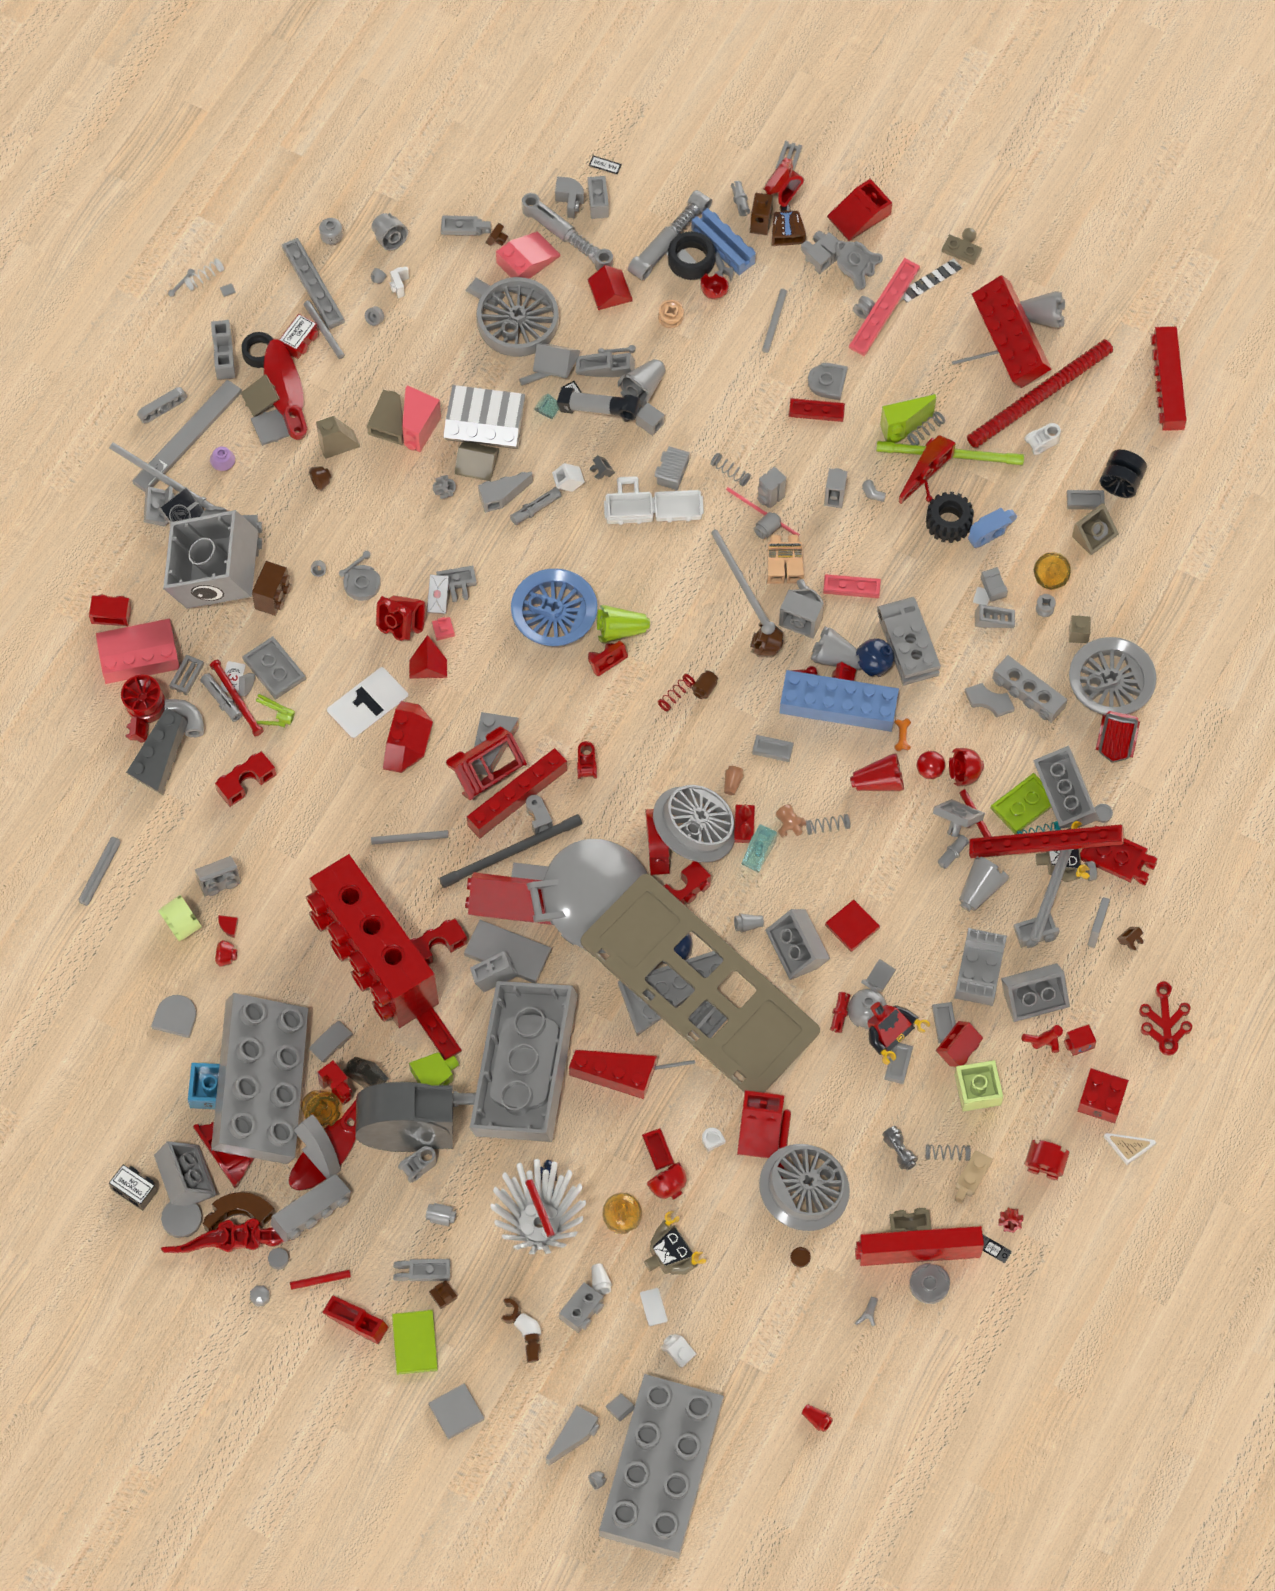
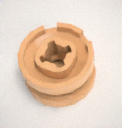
(670, 313)

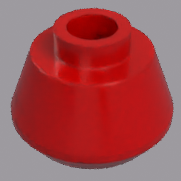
(225, 953)

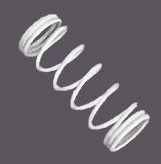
(216, 262)

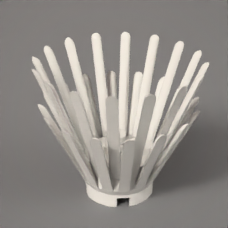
(526, 1216)

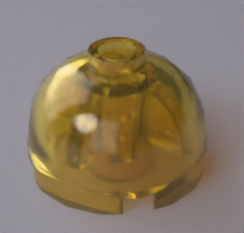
(1052, 570)
(622, 1213)

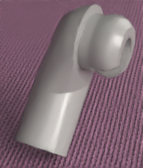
(871, 492)

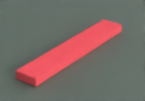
(884, 307)

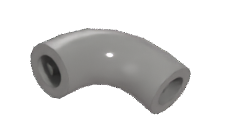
(188, 711)

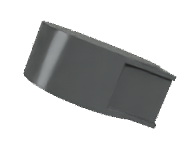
(405, 1116)

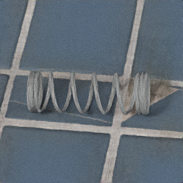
(936, 418)
(745, 479)
(846, 821)
(967, 1149)

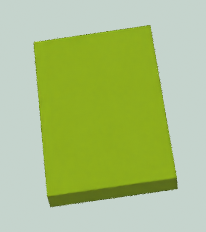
(1022, 804)
(414, 1342)

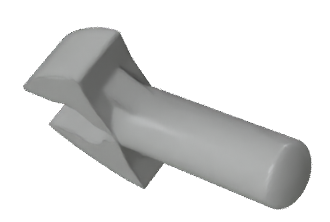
(722, 269)

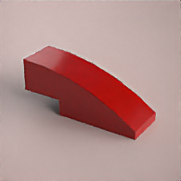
(355, 1319)

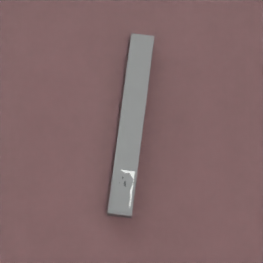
(189, 433)

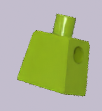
(434, 1070)

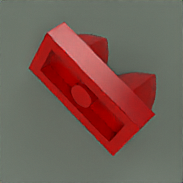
(608, 658)
(744, 823)

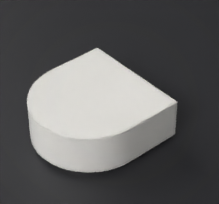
(712, 1138)

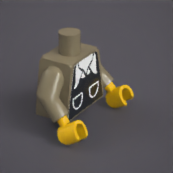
(1073, 869)
(671, 1250)

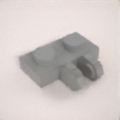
(459, 578)

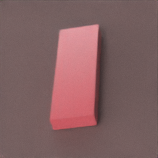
(851, 586)

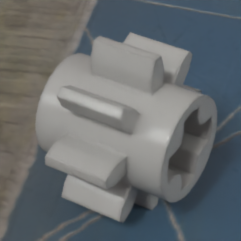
(444, 487)

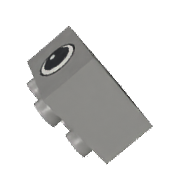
(211, 559)

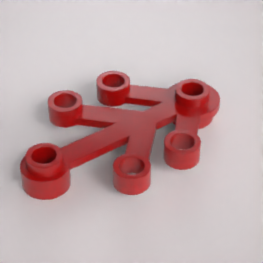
(1165, 1023)

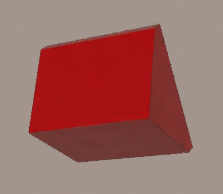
(609, 287)

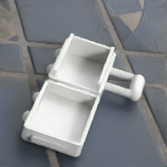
(640, 506)

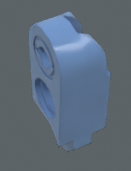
(990, 527)

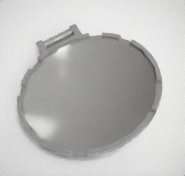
(583, 885)

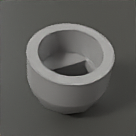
(378, 276)
(314, 568)
(596, 1479)

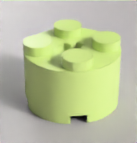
(179, 918)

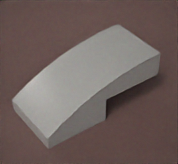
(330, 1040)

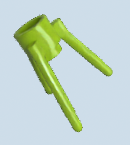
(284, 714)

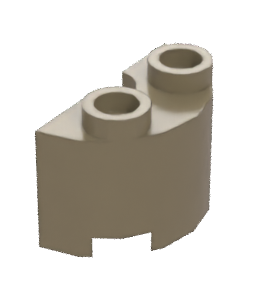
(910, 1222)

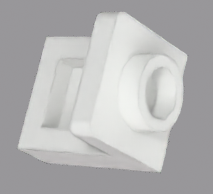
(397, 276)
(678, 1349)

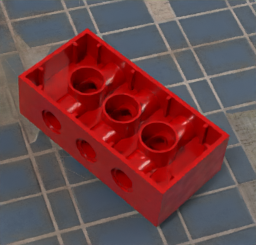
(372, 942)

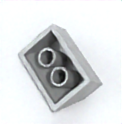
(797, 943)
(1035, 992)
(184, 1173)

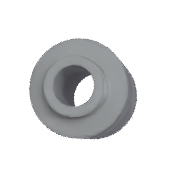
(767, 525)
(440, 1214)

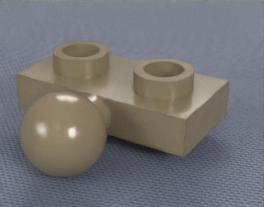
(963, 248)

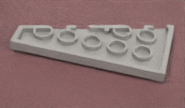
(669, 986)

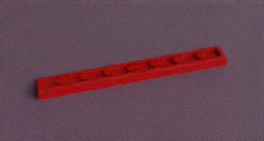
(1046, 841)

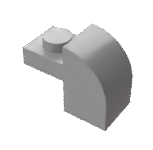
(569, 191)

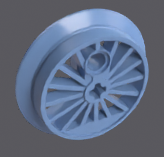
(563, 612)

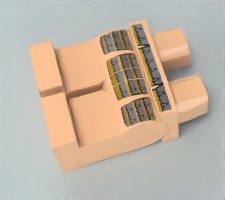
(783, 554)

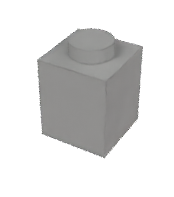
(649, 419)

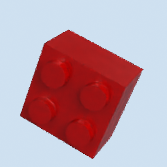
(1102, 1095)

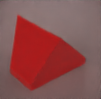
(427, 661)

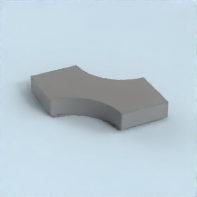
(981, 697)

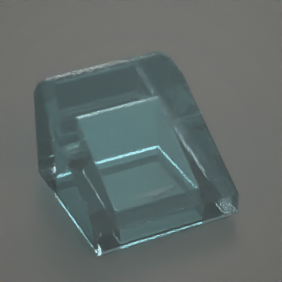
(547, 406)

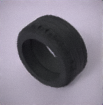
(691, 240)

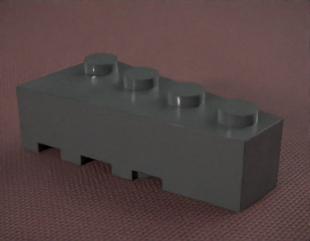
(159, 752)

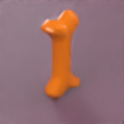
(902, 743)

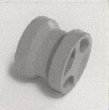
(864, 307)
(1043, 609)

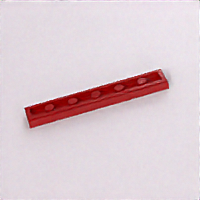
(438, 1034)

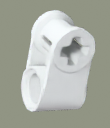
(1041, 440)

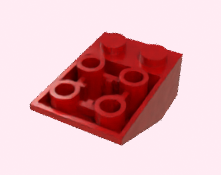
(860, 210)
(760, 1124)

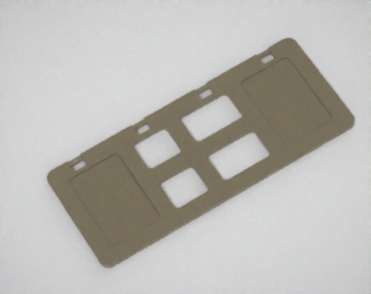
(758, 1037)

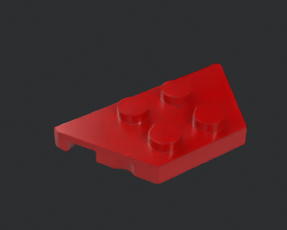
(232, 1165)

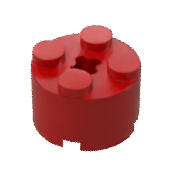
(1046, 1158)

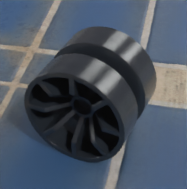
(1123, 473)

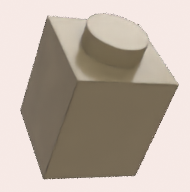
(1079, 629)

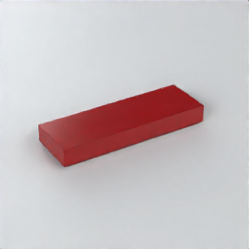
(816, 410)

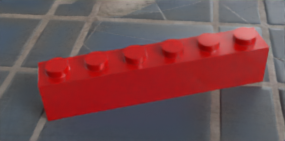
(1169, 378)
(516, 793)

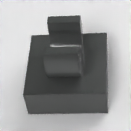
(603, 467)

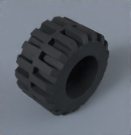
(949, 504)

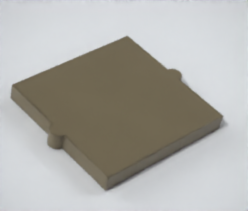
(260, 395)

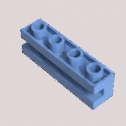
(726, 243)

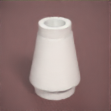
(600, 1279)

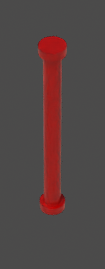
(257, 730)

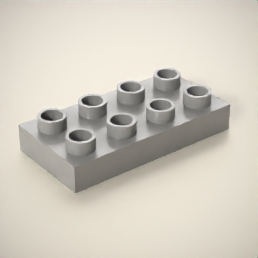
(260, 1078)
(661, 1466)

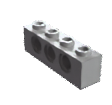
(1025, 679)

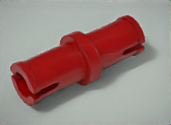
(840, 1012)

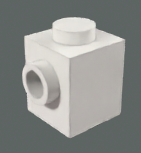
(568, 477)

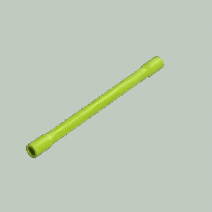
(1008, 458)

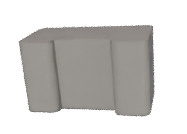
(993, 584)

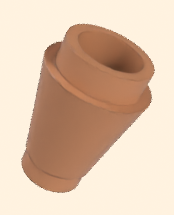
(732, 779)

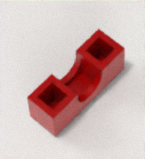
(256, 767)
(696, 880)
(447, 934)

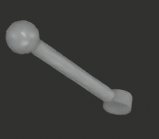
(172, 292)
(631, 349)
(366, 555)

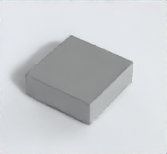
(620, 1407)

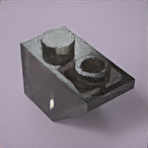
(364, 1072)

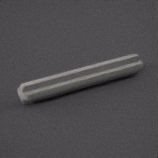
(99, 871)

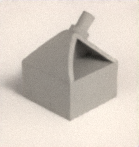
(801, 610)

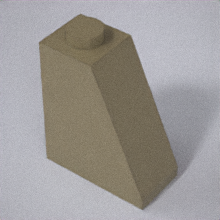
(387, 418)
(335, 437)

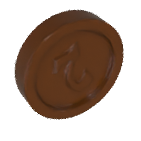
(800, 1257)

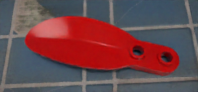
(285, 378)
(304, 1172)

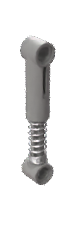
(564, 230)
(642, 265)

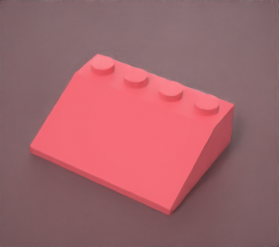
(137, 651)

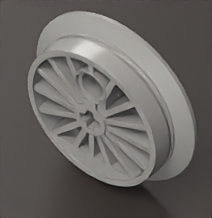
(1111, 679)
(697, 823)
(777, 1196)

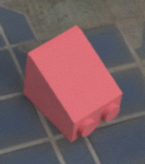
(419, 418)

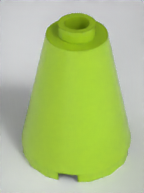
(620, 623)

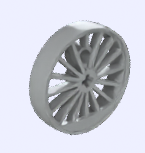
(517, 316)

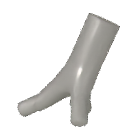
(869, 1312)

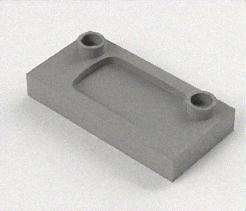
(523, 1061)

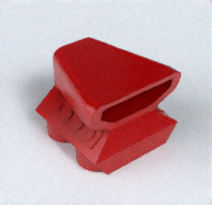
(784, 181)
(400, 616)

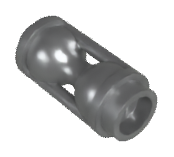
(895, 1140)

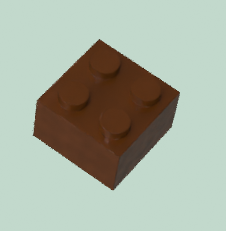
(271, 588)

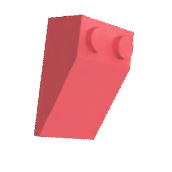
(526, 255)

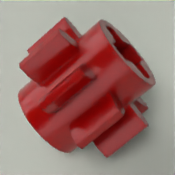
(1010, 1220)

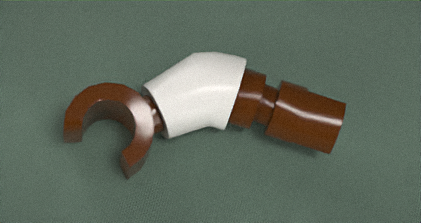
(527, 1326)

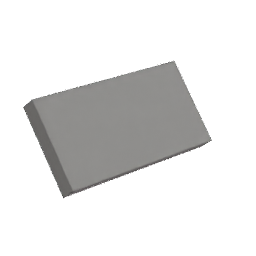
(527, 955)

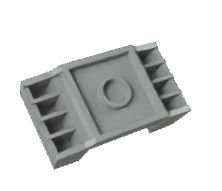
(980, 967)

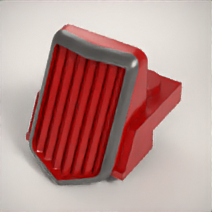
(1117, 736)

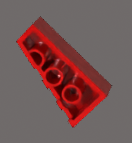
(615, 1071)

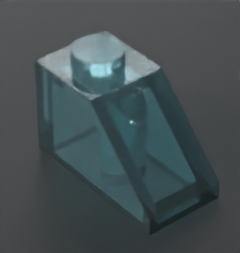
(759, 848)

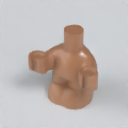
(789, 820)

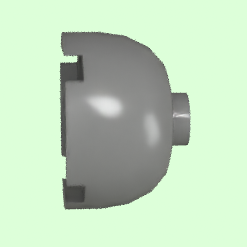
(860, 1005)

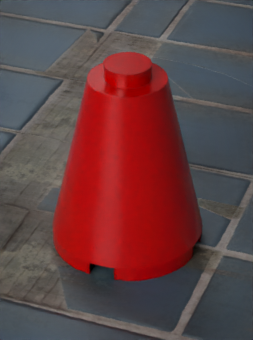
(879, 776)

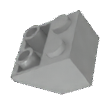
(218, 876)

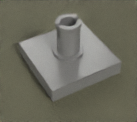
(958, 814)

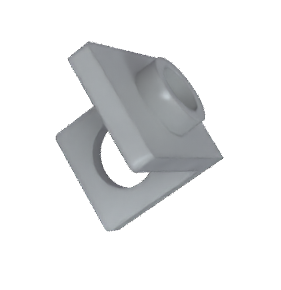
(879, 976)

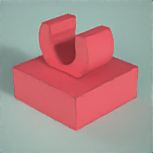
(443, 628)

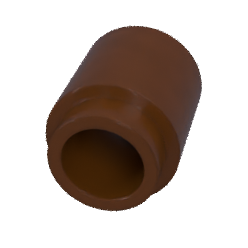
(704, 685)

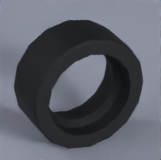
(251, 339)

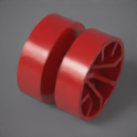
(143, 698)

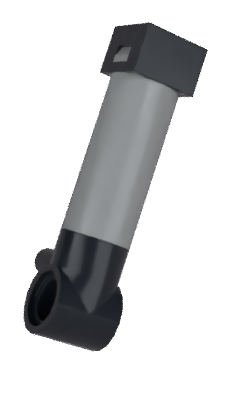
(624, 406)

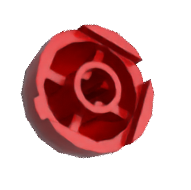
(965, 766)
(669, 1182)

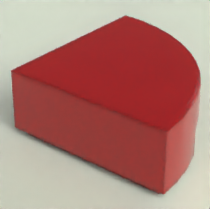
(228, 925)

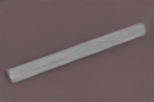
(1050, 895)

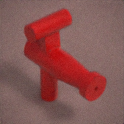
(1046, 1038)

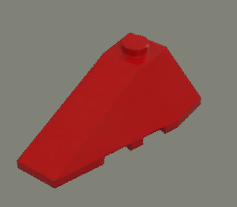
(935, 455)

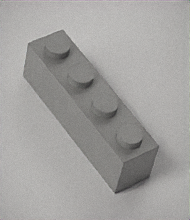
(310, 1208)

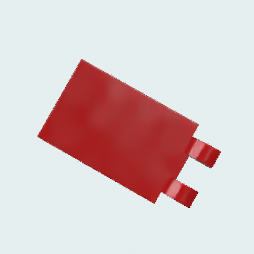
(1121, 860)

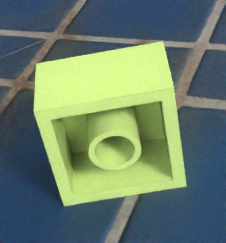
(978, 1085)

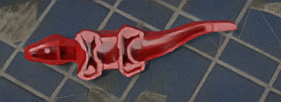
(230, 1237)

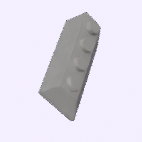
(1066, 788)

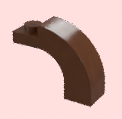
(239, 1204)

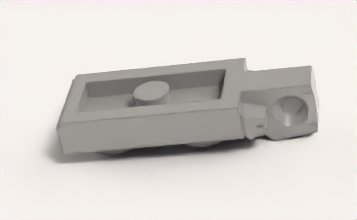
(464, 225)

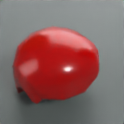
(714, 286)
(930, 765)

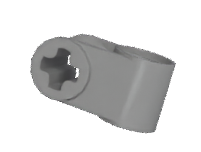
(417, 1165)

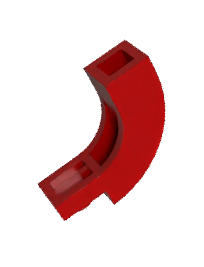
(657, 848)

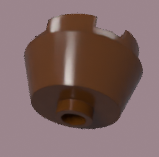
(766, 645)

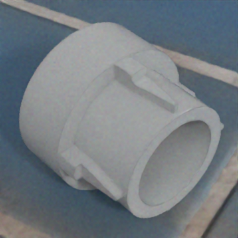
(389, 231)

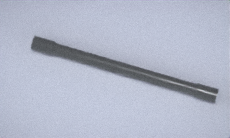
(456, 876)

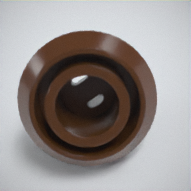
(320, 477)

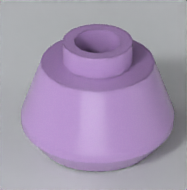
(222, 459)

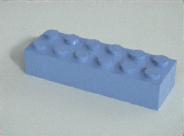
(839, 700)

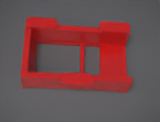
(462, 766)

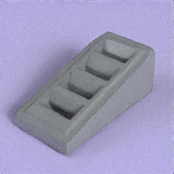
(986, 622)

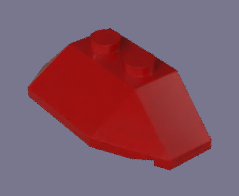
(407, 737)

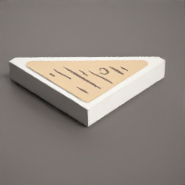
(1128, 1147)

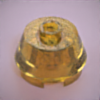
(322, 1105)

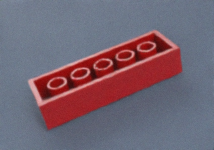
(1011, 331)

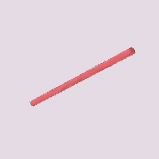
(759, 509)

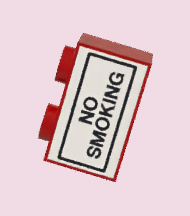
(299, 336)

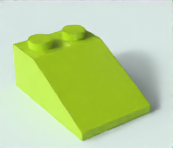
(904, 417)

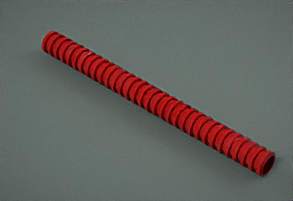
(1037, 395)

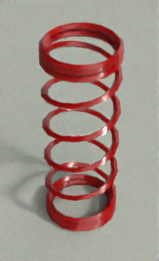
(687, 682)

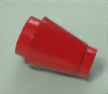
(819, 1419)

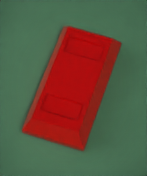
(658, 1149)

